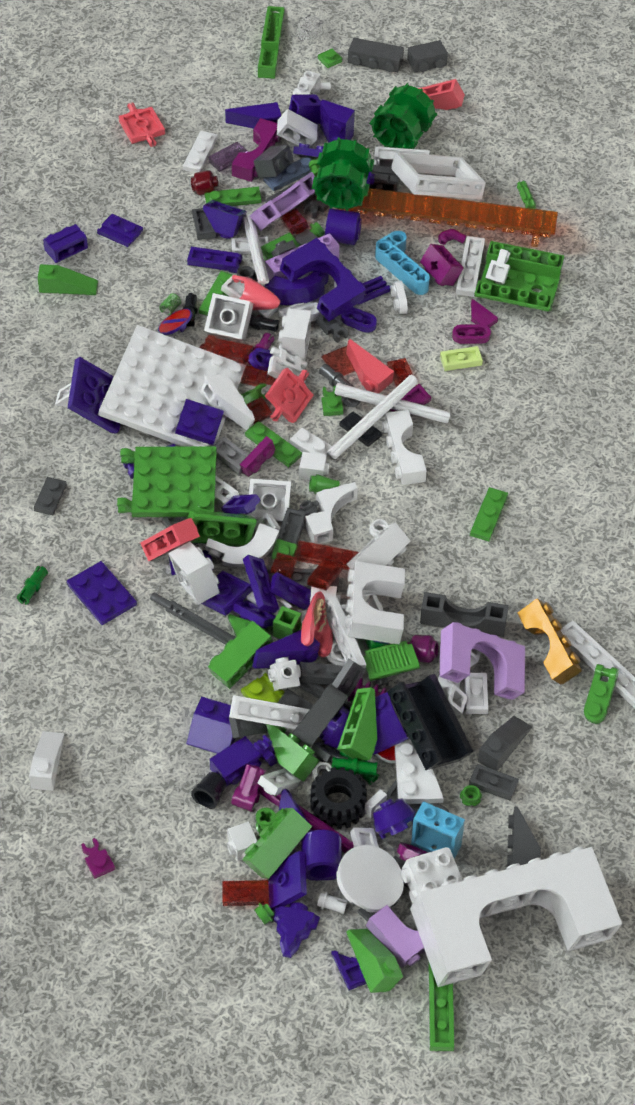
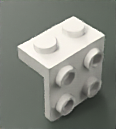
(430, 870)

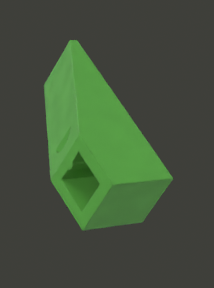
(290, 754)

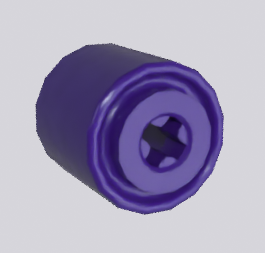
(344, 226)
(322, 854)

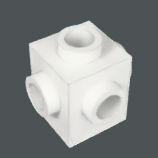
(289, 679)

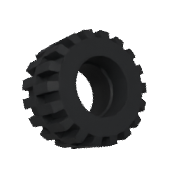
(338, 782)

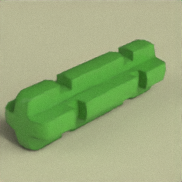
(526, 195)

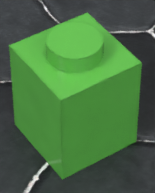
(286, 622)

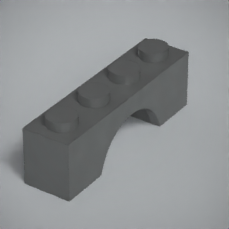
(440, 612)

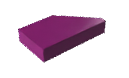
(481, 315)

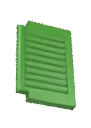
(390, 660)

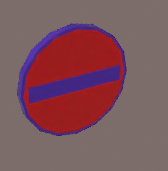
(175, 322)

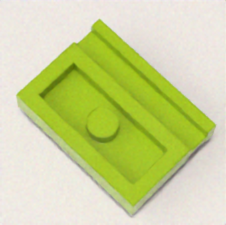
(262, 690)

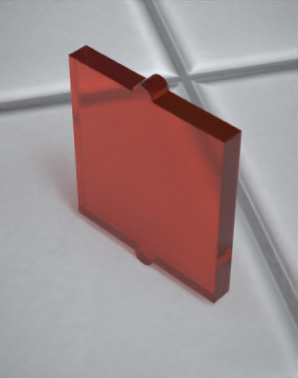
(339, 361)

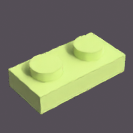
(461, 358)

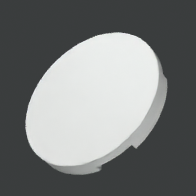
(370, 878)

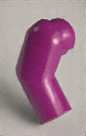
(449, 235)

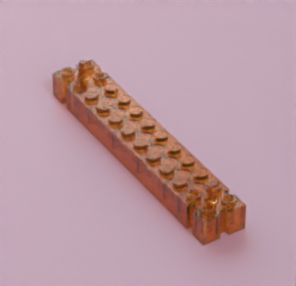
(455, 211)

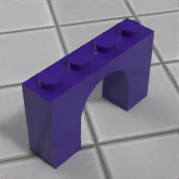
(317, 257)

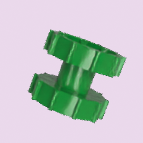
(403, 117)
(343, 174)

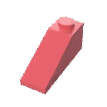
(445, 94)
(371, 372)
(170, 539)

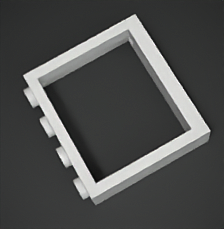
(464, 185)

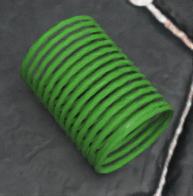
(167, 302)

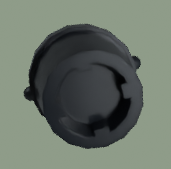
(209, 790)

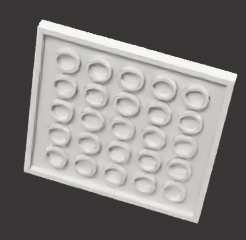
(156, 381)

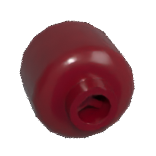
(204, 182)

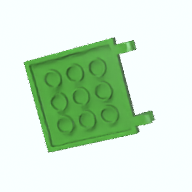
(170, 480)

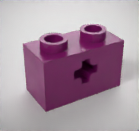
(441, 265)

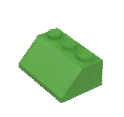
(223, 527)

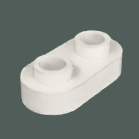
(400, 301)

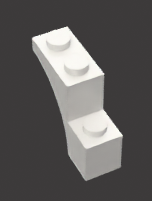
(330, 501)

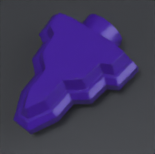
(294, 926)

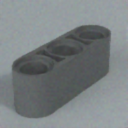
(320, 715)

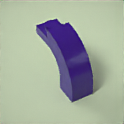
(300, 290)

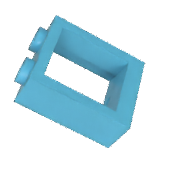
(448, 824)

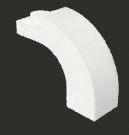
(259, 547)

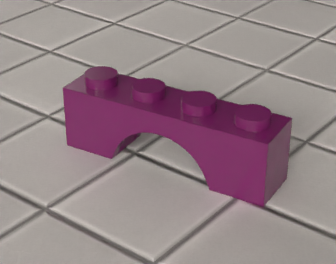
(264, 136)

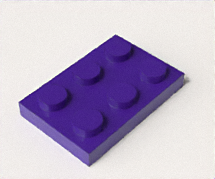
(101, 593)

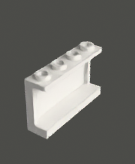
(350, 647)

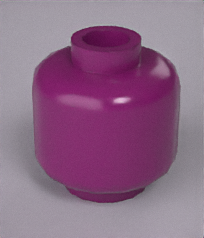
(425, 648)

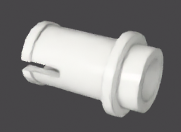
(332, 903)

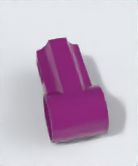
(248, 791)

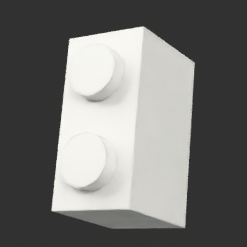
(296, 128)

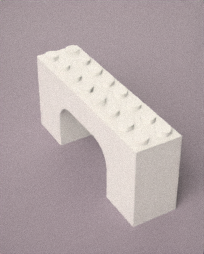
(563, 884)

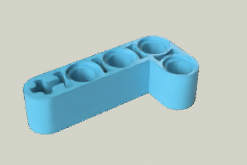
(391, 255)

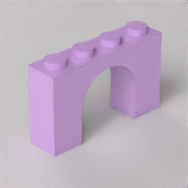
(505, 656)
(396, 937)

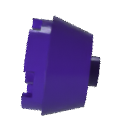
(333, 731)
(393, 817)

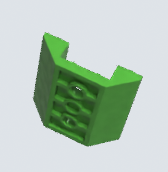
(527, 271)

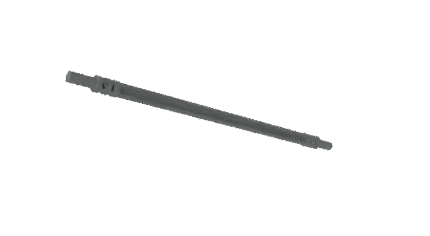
(220, 635)

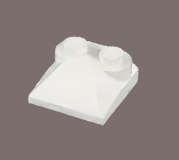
(273, 496)

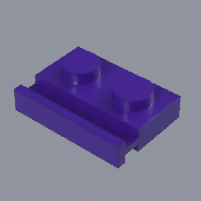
(120, 230)

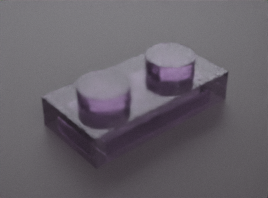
(226, 156)

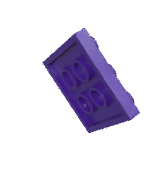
(88, 391)

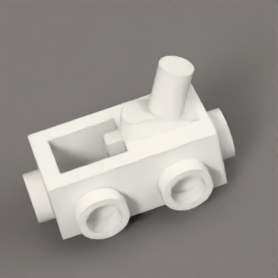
(311, 84)

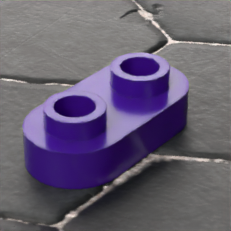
(359, 320)
(263, 356)

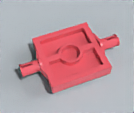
(141, 125)
(289, 395)

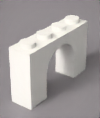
(364, 620)

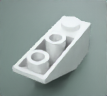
(224, 396)

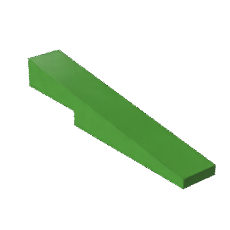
(270, 42)

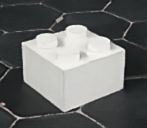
(228, 317)
(296, 332)
(194, 572)

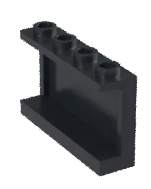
(430, 722)

